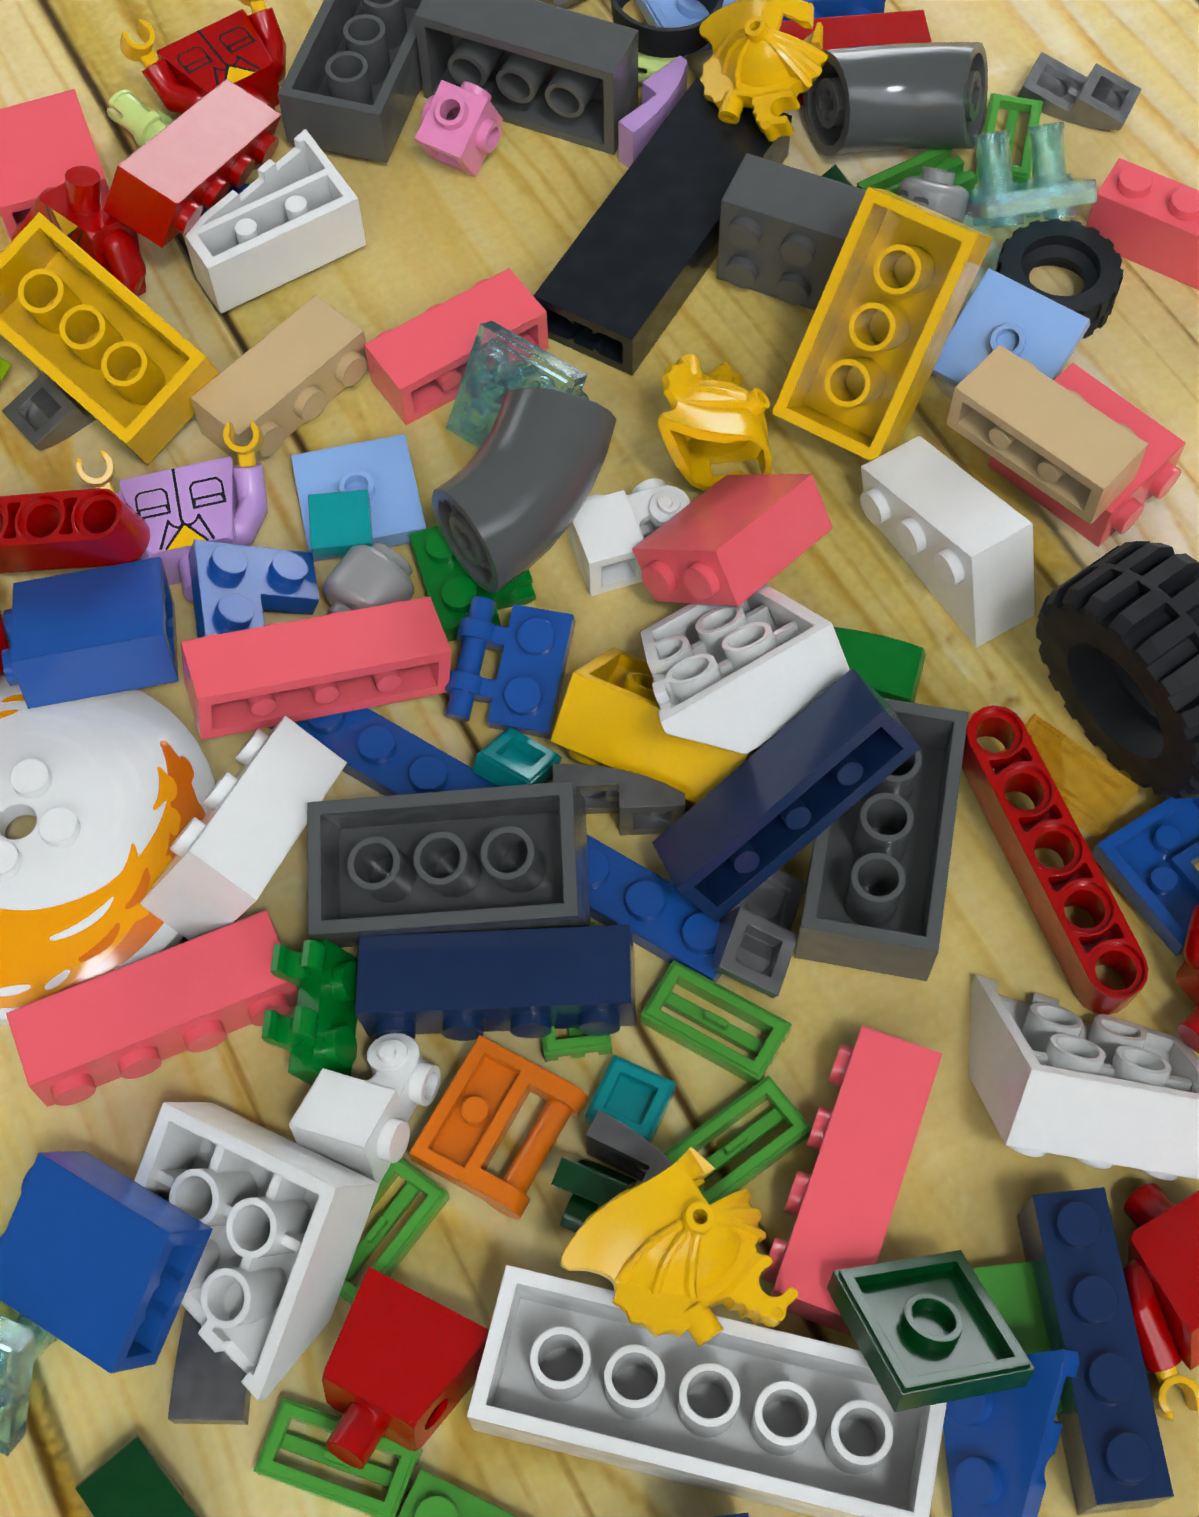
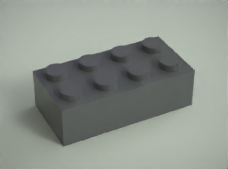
(537, 62)
(354, 77)
(784, 230)
(448, 862)
(885, 862)

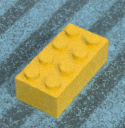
(881, 324)
(98, 339)

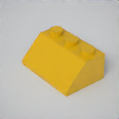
(616, 723)

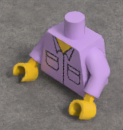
(195, 502)

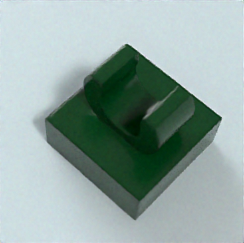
(590, 1185)

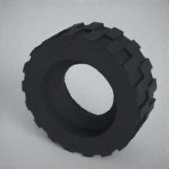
(1069, 247)

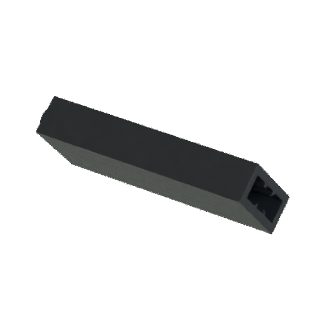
(651, 235)

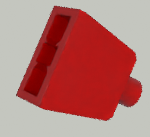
(397, 1368)

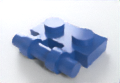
(529, 669)

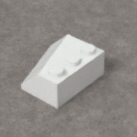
(740, 670)
(1084, 1087)
(278, 1234)

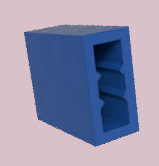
(91, 633)
(98, 1259)

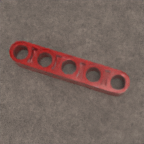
(69, 531)
(1048, 888)

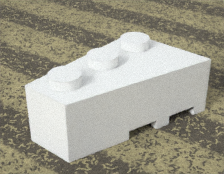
(276, 227)
(954, 537)
(246, 833)

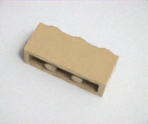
(283, 378)
(1046, 433)

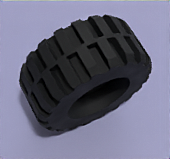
(1128, 661)

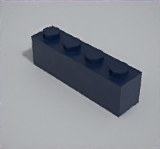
(784, 795)
(497, 982)
(1108, 1408)

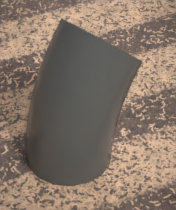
(898, 97)
(523, 483)

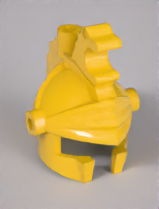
(758, 63)
(712, 421)
(679, 1254)

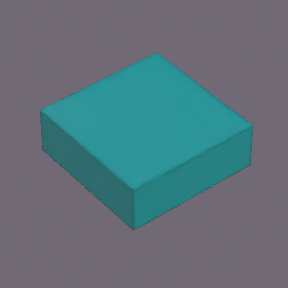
(339, 522)
(515, 760)
(632, 1097)

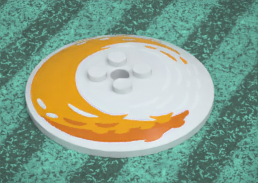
(109, 797)

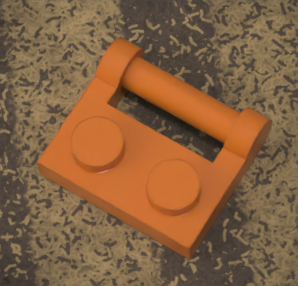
(478, 1115)

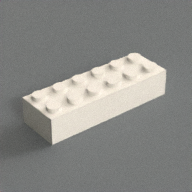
(737, 1416)

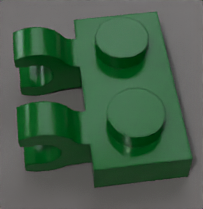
(453, 588)
(324, 1015)

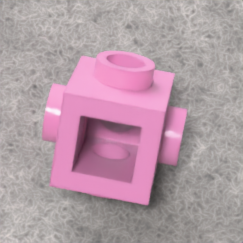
(459, 126)

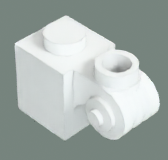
(613, 525)
(367, 1120)

